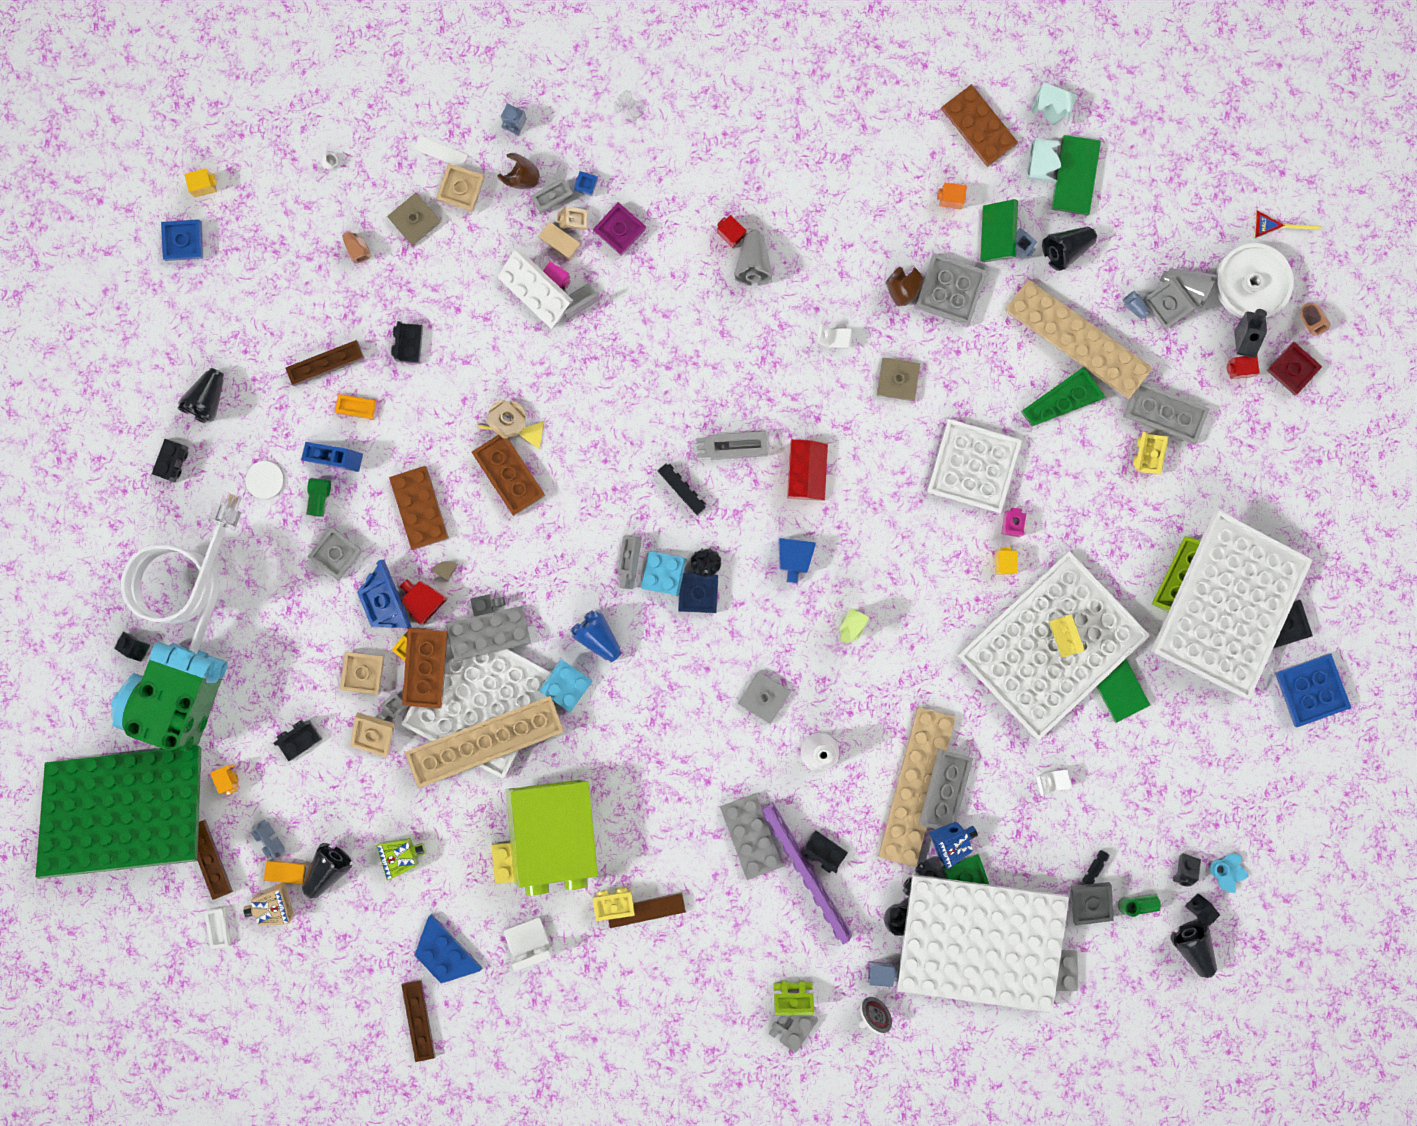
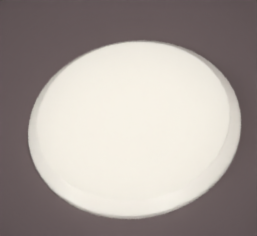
(264, 479)

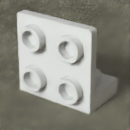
(528, 944)

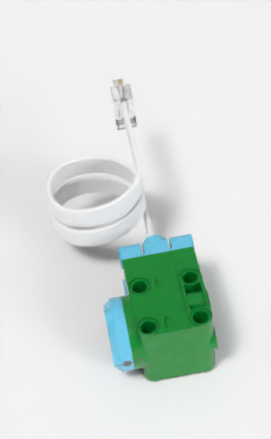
(180, 683)

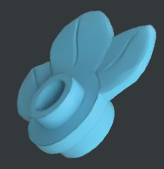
(1230, 873)

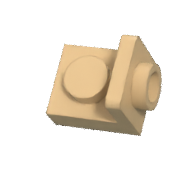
(572, 218)

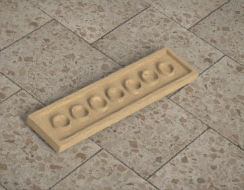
(1078, 339)
(484, 742)
(902, 832)

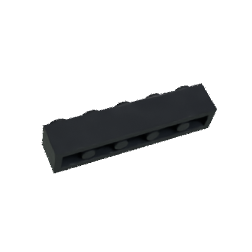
(682, 488)

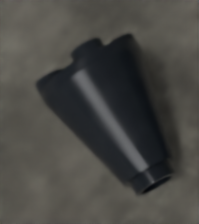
(203, 396)

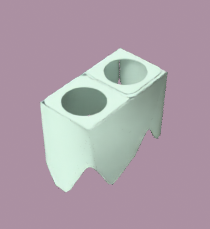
(1054, 103)
(1043, 160)

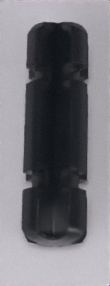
(1096, 867)

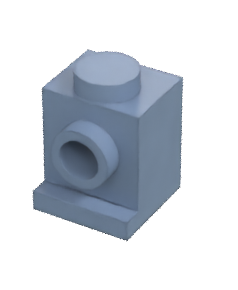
(513, 119)
(1028, 243)

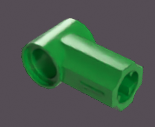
(318, 492)
(1141, 904)

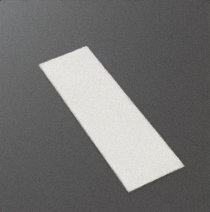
(440, 152)

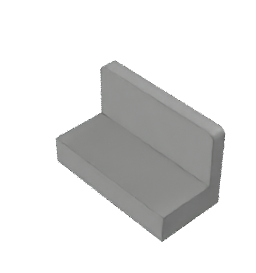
(582, 299)

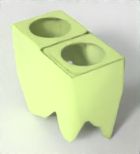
(852, 625)

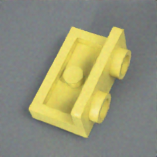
(1151, 453)

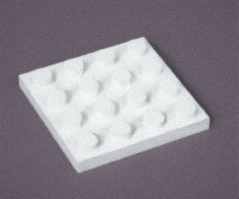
(974, 466)

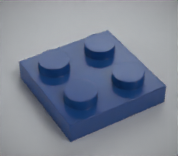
(182, 240)

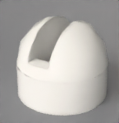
(329, 160)

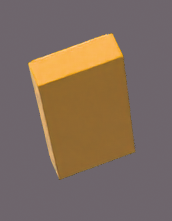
(355, 406)
(284, 872)

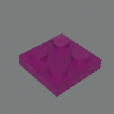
(619, 228)

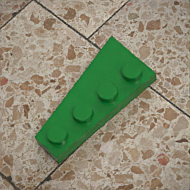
(1068, 396)

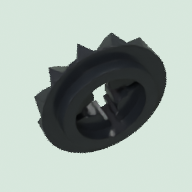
(709, 569)

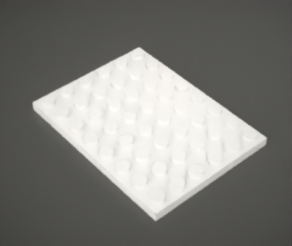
(1231, 605)
(1021, 658)
(982, 943)

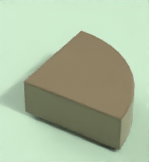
(445, 569)

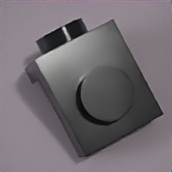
(131, 647)
(1188, 870)
(1202, 909)

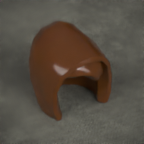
(523, 175)
(904, 288)

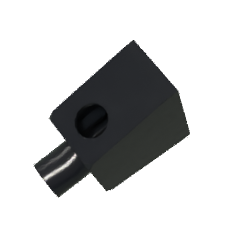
(1250, 333)

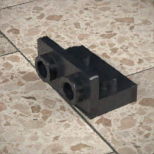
(407, 342)
(170, 460)
(298, 740)
(825, 852)

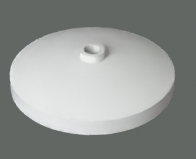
(1262, 267)

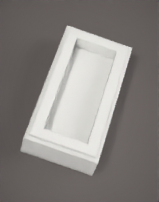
(217, 928)

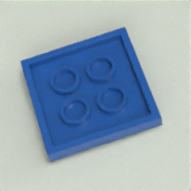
(1313, 690)

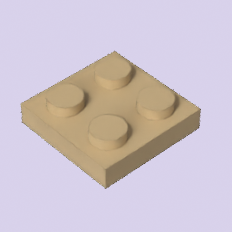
(460, 187)
(362, 673)
(372, 734)

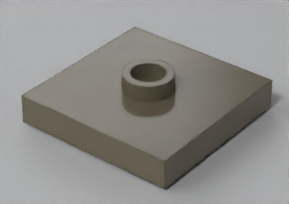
(414, 219)
(898, 379)

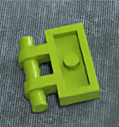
(793, 1003)

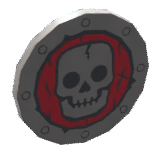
(875, 1016)

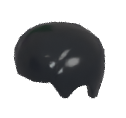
(895, 919)

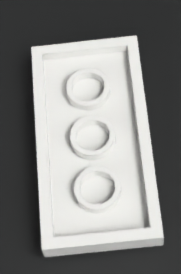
(535, 288)

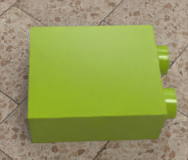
(551, 835)

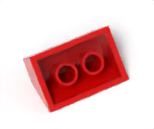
(807, 470)

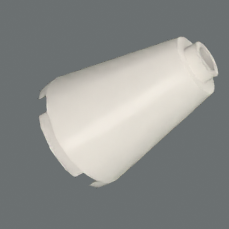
(813, 746)

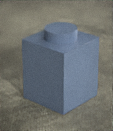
(881, 974)

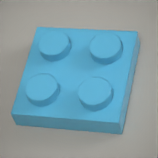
(663, 573)
(565, 685)

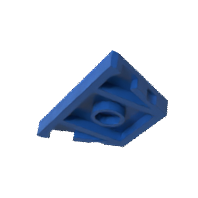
(382, 600)
(443, 953)

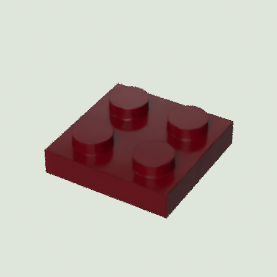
(1294, 368)

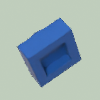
(585, 183)

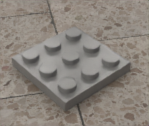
(951, 289)

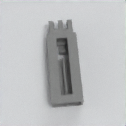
(740, 445)

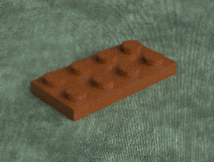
(979, 125)
(508, 474)
(418, 507)
(424, 668)

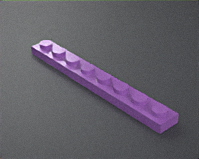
(809, 876)

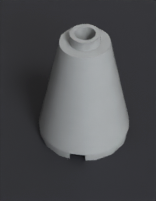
(753, 261)
(1194, 283)

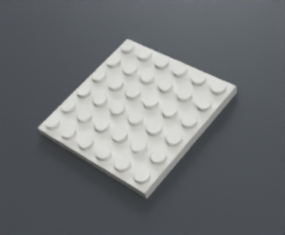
(477, 692)

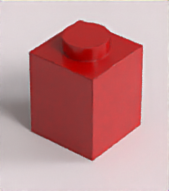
(731, 231)
(1243, 367)

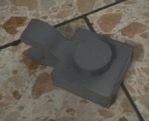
(484, 605)

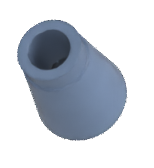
(1135, 304)

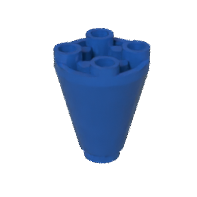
(597, 636)

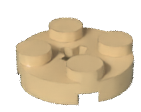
(506, 428)

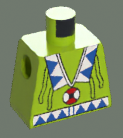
(399, 856)

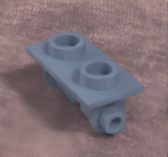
(262, 834)

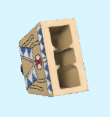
(271, 906)

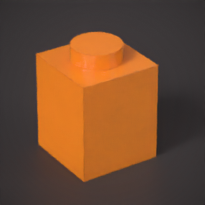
(952, 195)

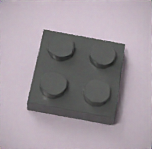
(1092, 903)

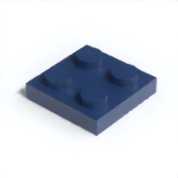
(698, 593)

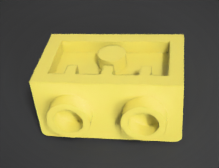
(1066, 636)
(502, 863)
(613, 904)

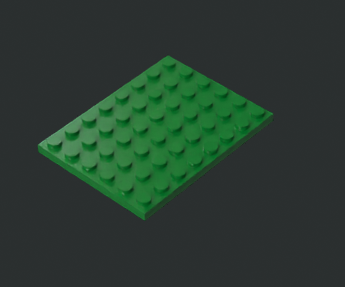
(119, 812)

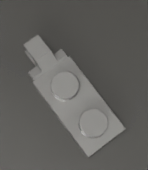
(629, 561)

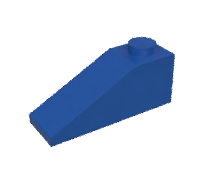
(332, 456)

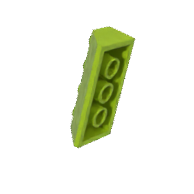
(1176, 574)

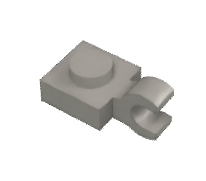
(392, 707)

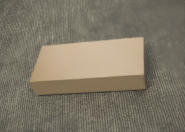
(559, 240)

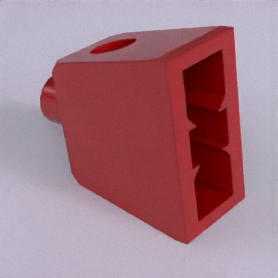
(421, 600)

